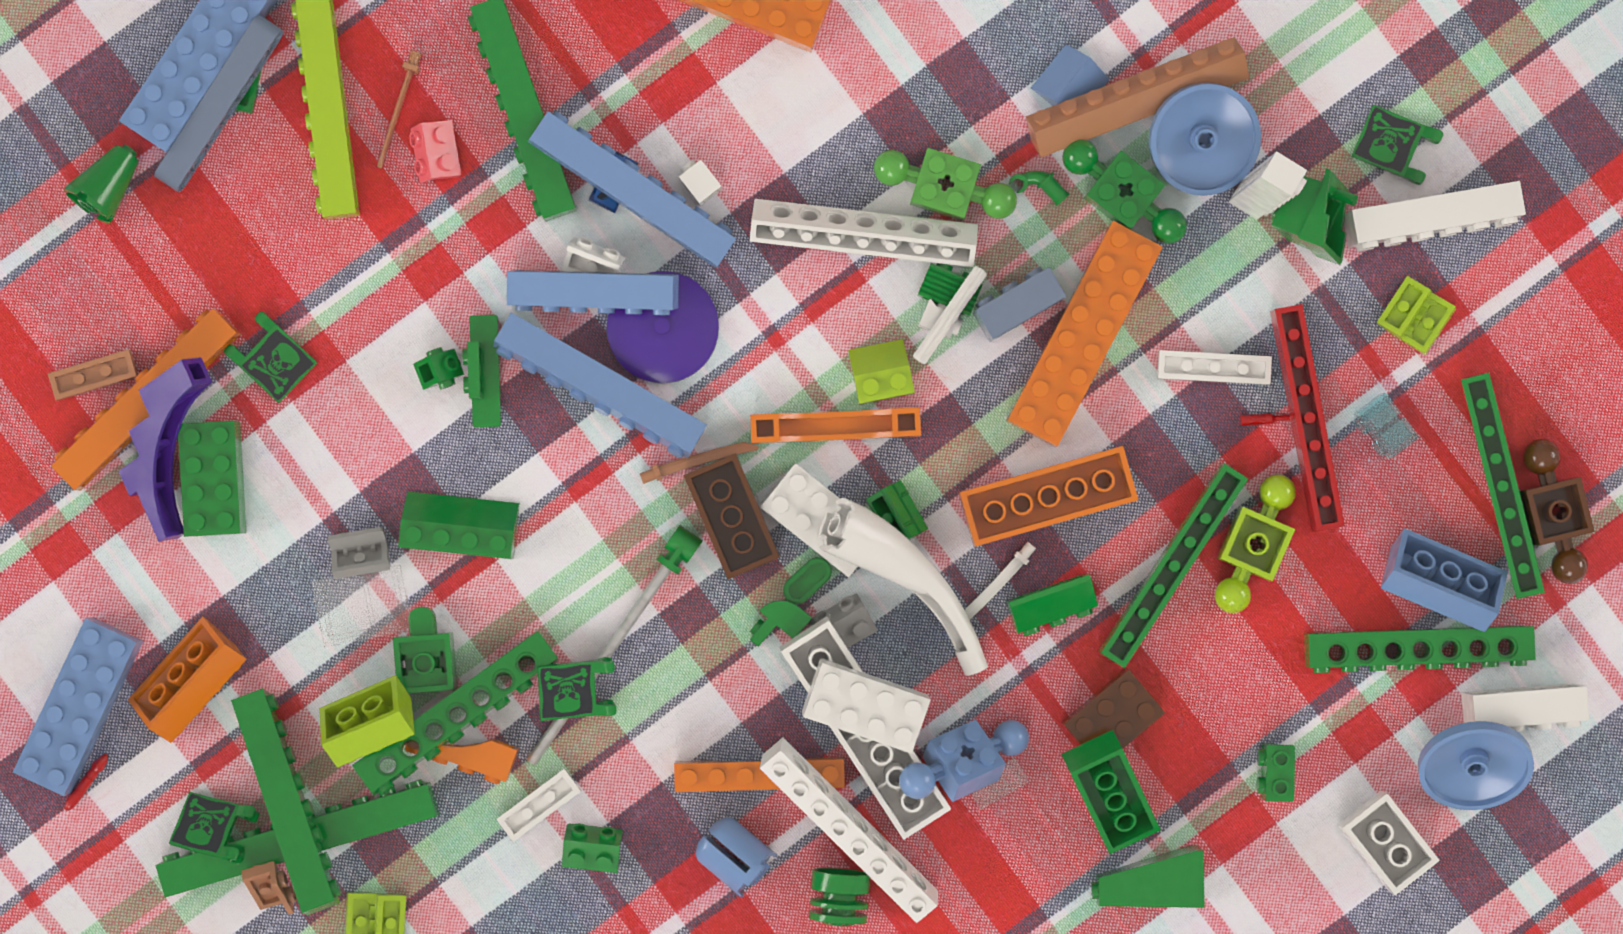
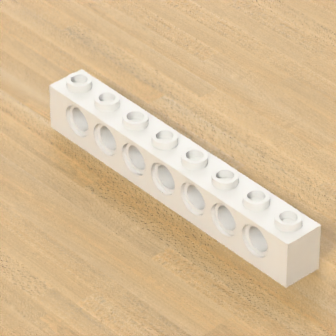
(864, 232)
(849, 830)

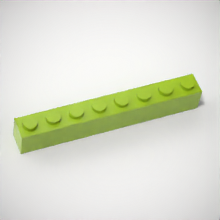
(327, 108)

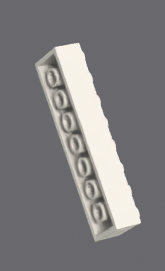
(875, 761)

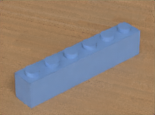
(592, 290)

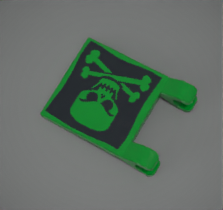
(1391, 141)
(275, 361)
(569, 689)
(207, 825)

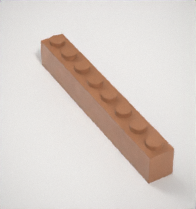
(1133, 97)

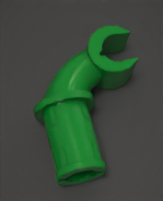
(1044, 181)

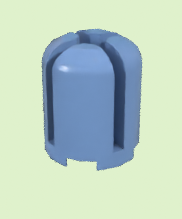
(743, 845)

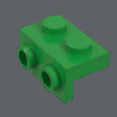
(1277, 772)
(591, 848)

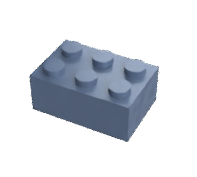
(1018, 303)

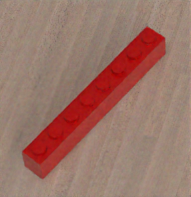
(1307, 418)

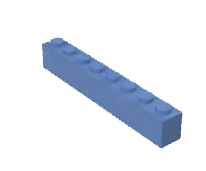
(631, 189)
(598, 385)

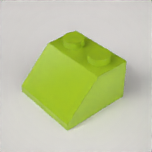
(881, 372)

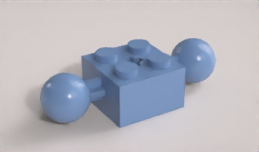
(964, 760)

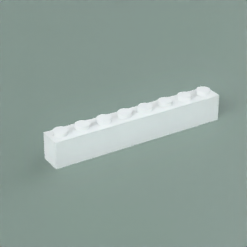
(1269, 186)

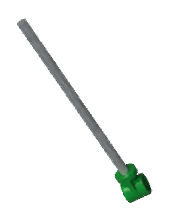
(680, 547)

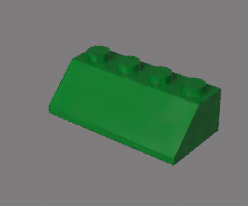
(459, 525)

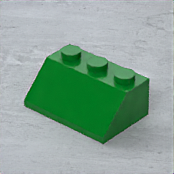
(1052, 604)

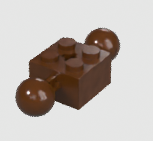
(1574, 519)

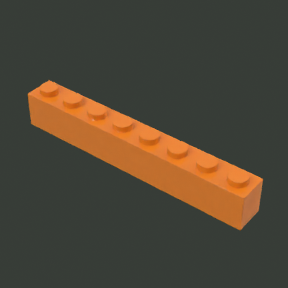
(110, 433)

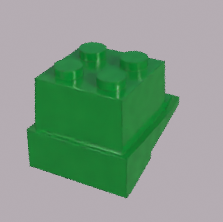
(1317, 217)

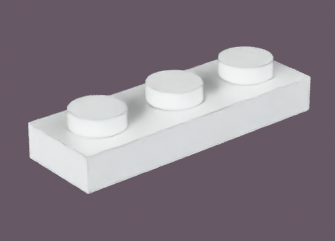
(538, 804)

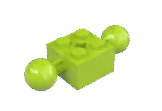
(1276, 494)

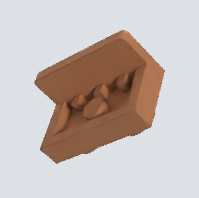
(269, 886)

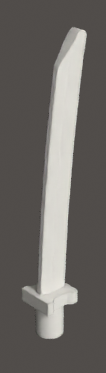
(1020, 558)

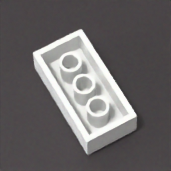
(800, 506)
(866, 705)
(1528, 706)

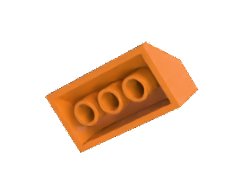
(186, 680)

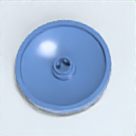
(1204, 138)
(1475, 765)

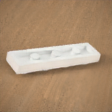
(1214, 367)

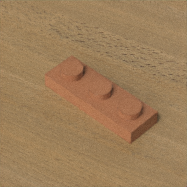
(93, 375)

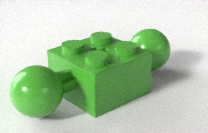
(996, 200)

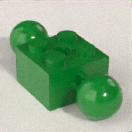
(1166, 224)

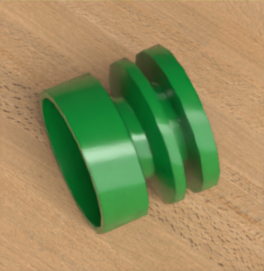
(839, 896)

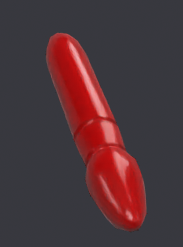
(87, 780)

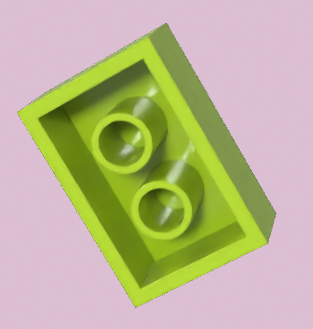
(366, 721)

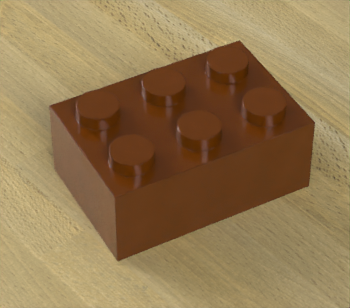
(1117, 706)

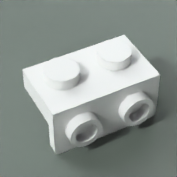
(586, 257)

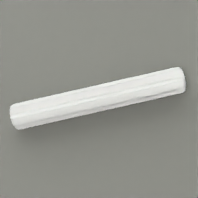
(949, 315)

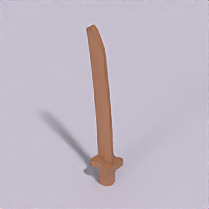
(411, 67)
(658, 472)

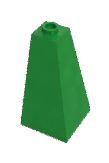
(1158, 881)

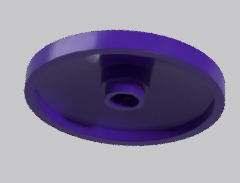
(666, 345)

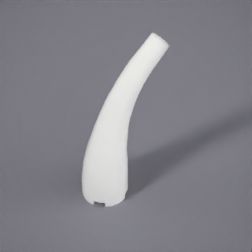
(877, 546)

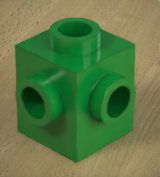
(438, 368)

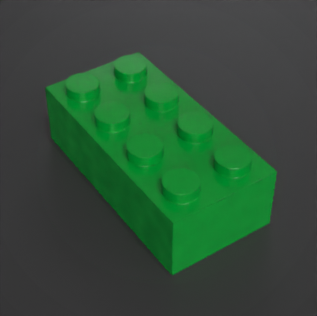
(212, 478)
(1111, 791)

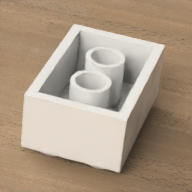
(1388, 842)

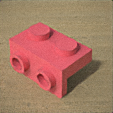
(435, 151)

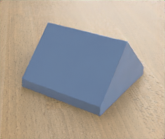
(1069, 77)

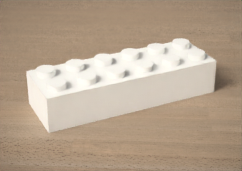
(1434, 214)

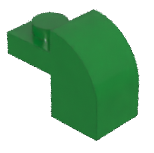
(783, 614)

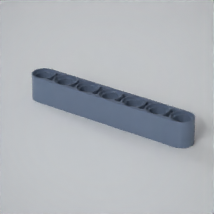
(219, 103)

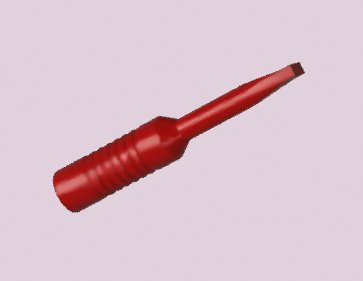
(1261, 419)

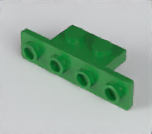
(483, 371)

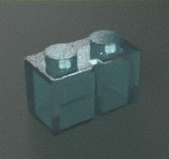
(1382, 423)

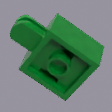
(426, 654)

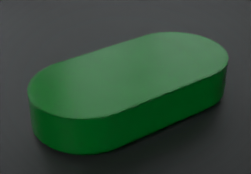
(807, 580)

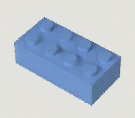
(1444, 580)

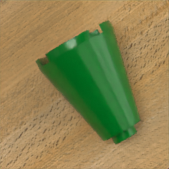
(104, 183)

